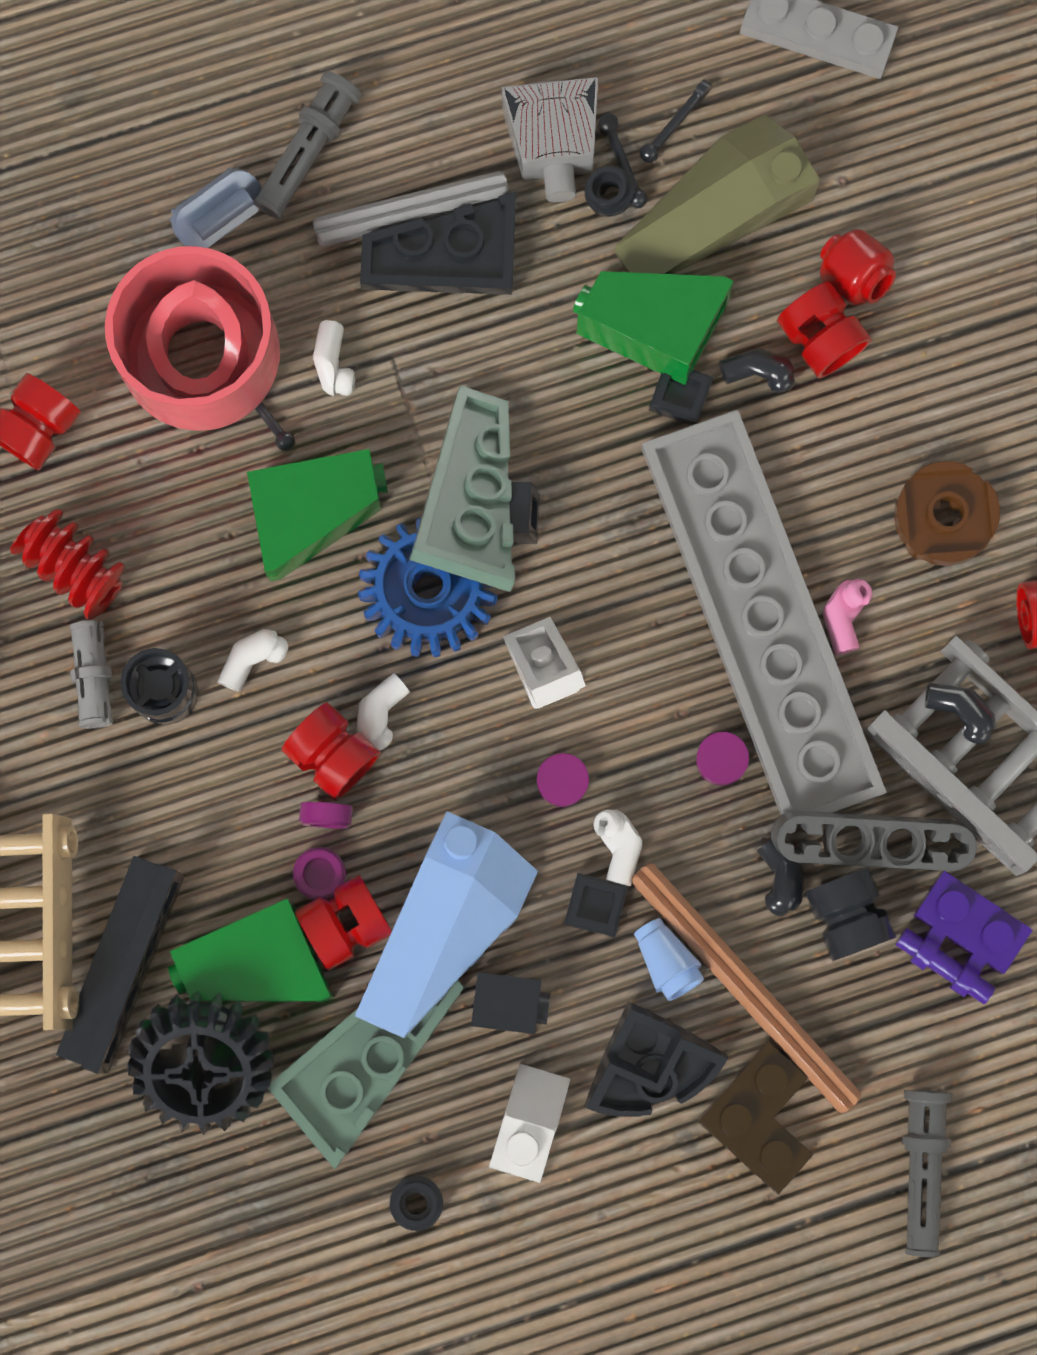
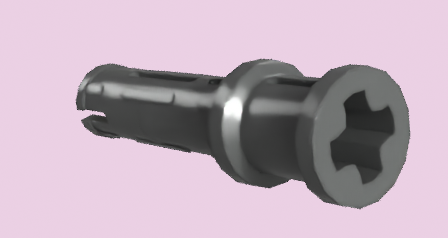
(315, 121)
(924, 1238)

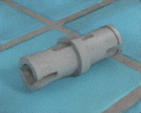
(91, 674)

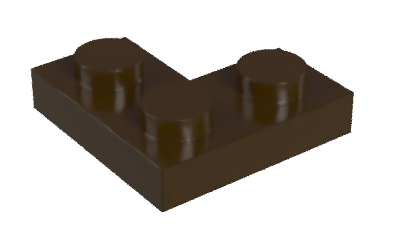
(746, 1123)

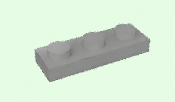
(822, 33)

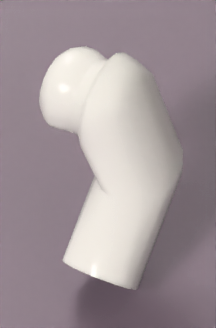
(374, 708)

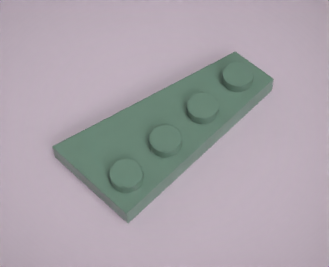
(468, 501)
(349, 1076)

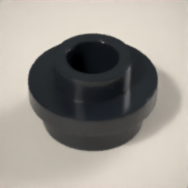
(603, 179)
(403, 1215)

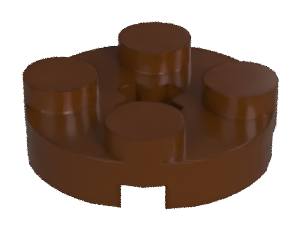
(965, 491)

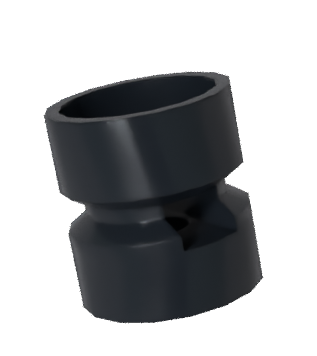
(159, 686)
(850, 914)

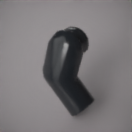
(762, 363)
(969, 707)
(787, 884)

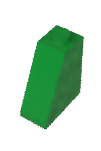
(653, 317)
(312, 505)
(252, 961)

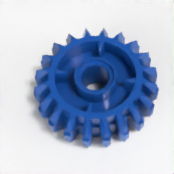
(414, 616)

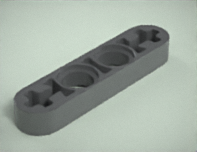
(873, 846)

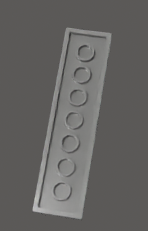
(762, 617)

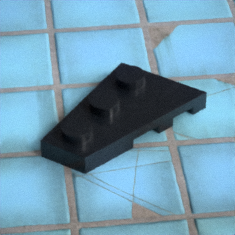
(446, 253)

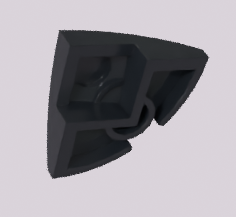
(649, 1064)

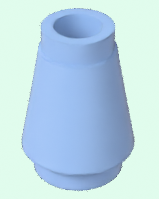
(668, 961)

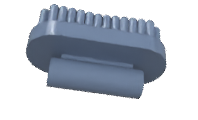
(216, 208)

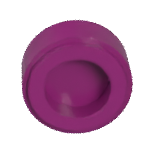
(722, 758)
(562, 780)
(325, 815)
(318, 873)

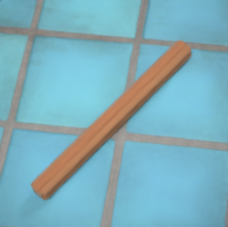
(746, 988)

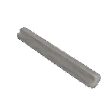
(421, 204)

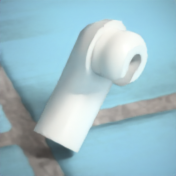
(326, 360)
(250, 651)
(623, 843)

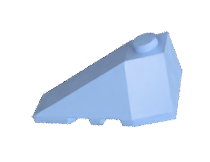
(454, 912)

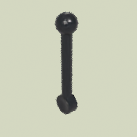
(608, 126)
(650, 151)
(284, 440)

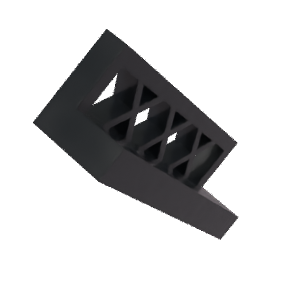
(121, 965)

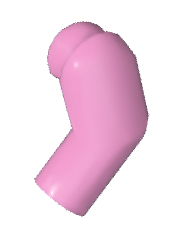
(841, 612)

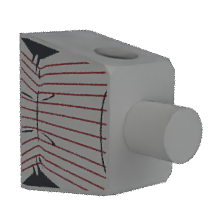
(553, 132)

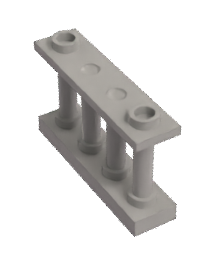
(936, 770)

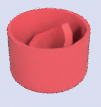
(181, 289)

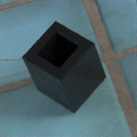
(509, 1003)

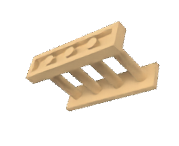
(59, 998)

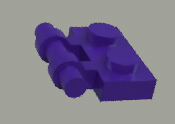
(972, 924)

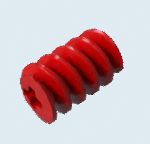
(69, 563)

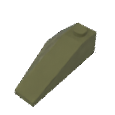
(728, 194)

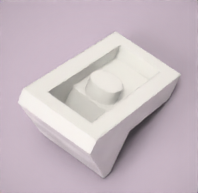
(544, 663)
(529, 1123)

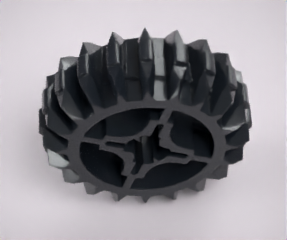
(175, 1077)

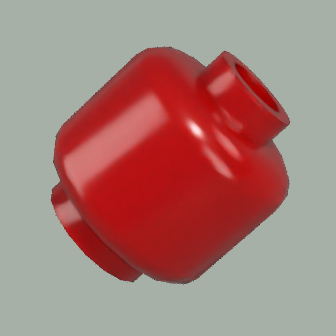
(857, 266)

